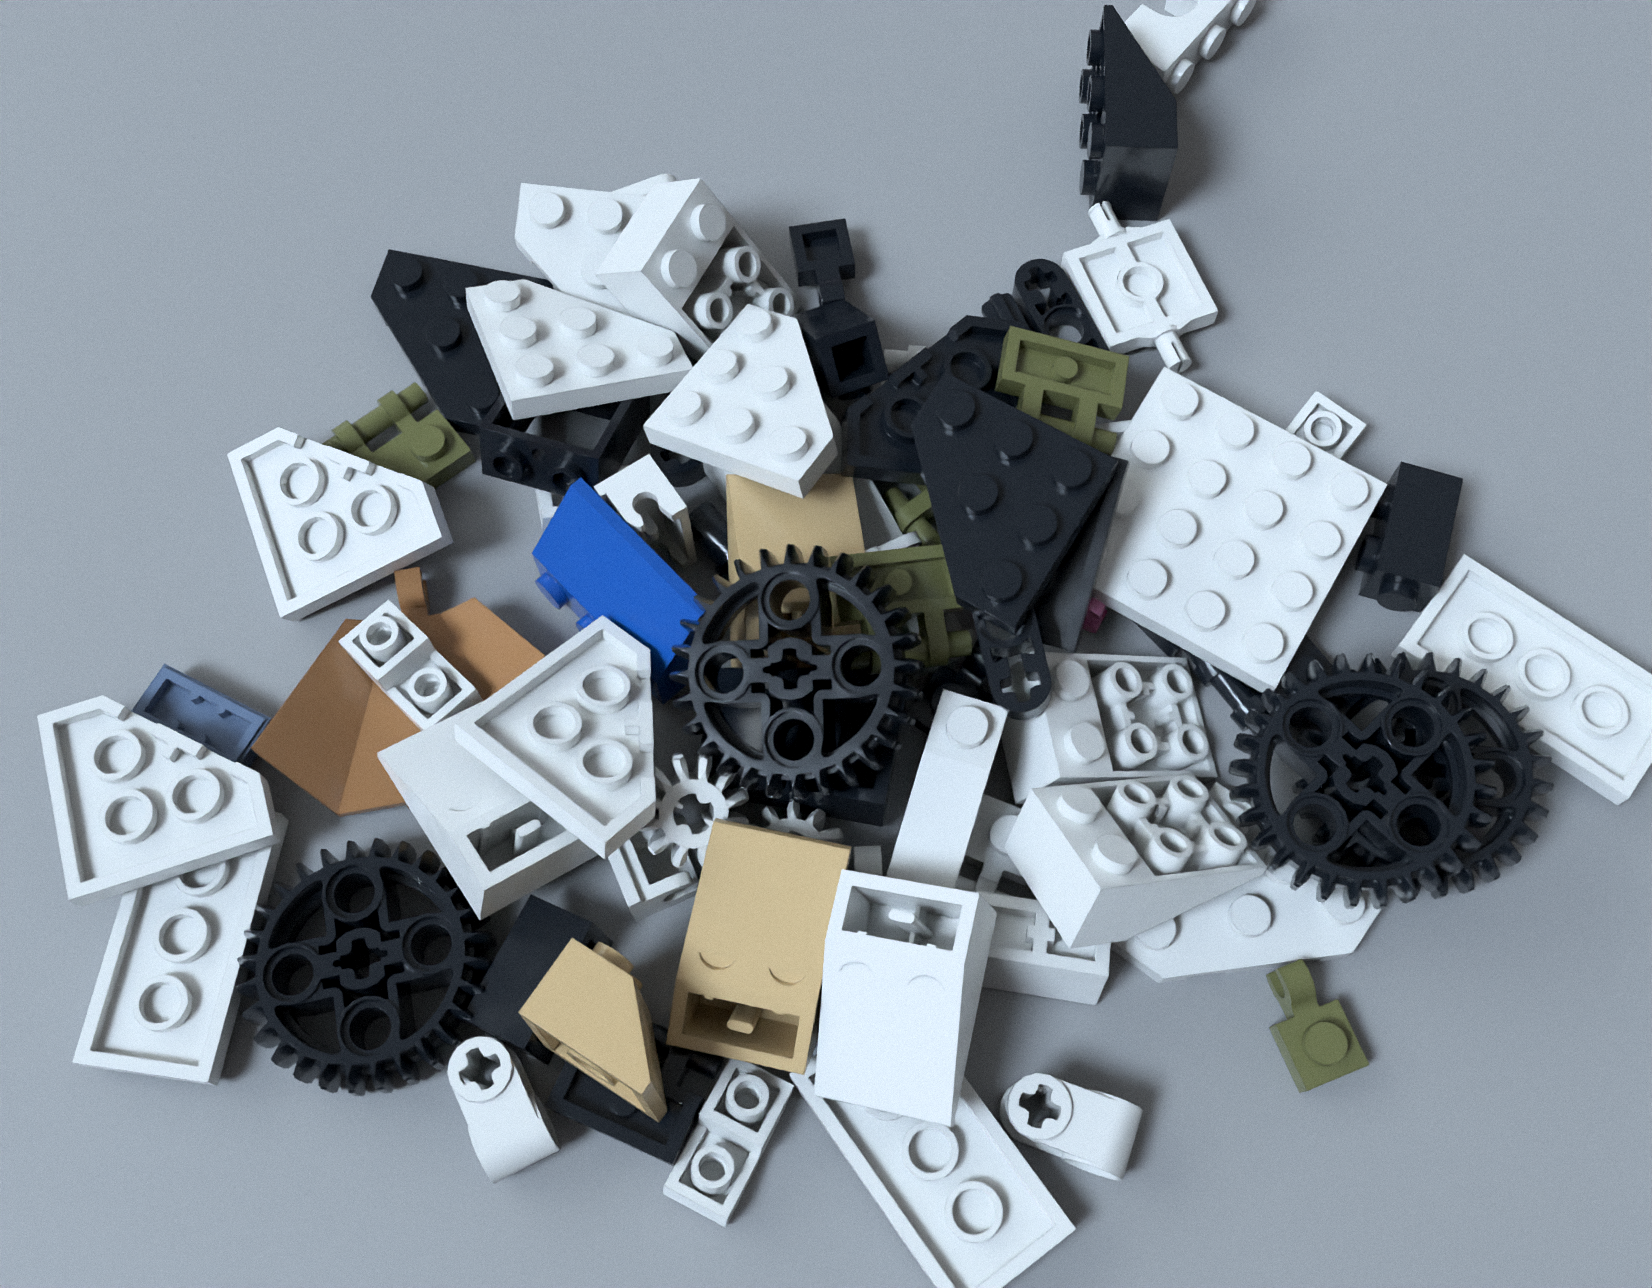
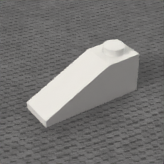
(947, 790)

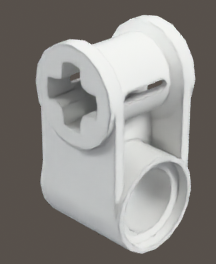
(508, 1118)
(1083, 1126)

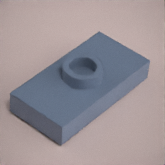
(202, 715)

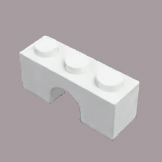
(1181, 41)

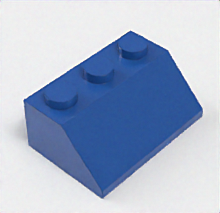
(608, 570)

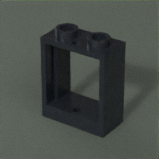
(555, 465)

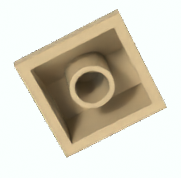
(599, 1023)

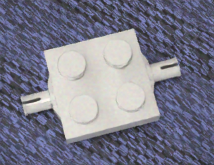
(1139, 287)

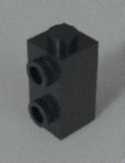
(843, 349)
(1409, 539)

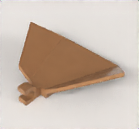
(341, 718)

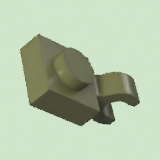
(1314, 1038)

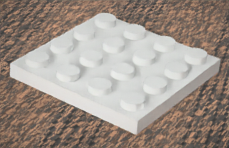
(1227, 530)

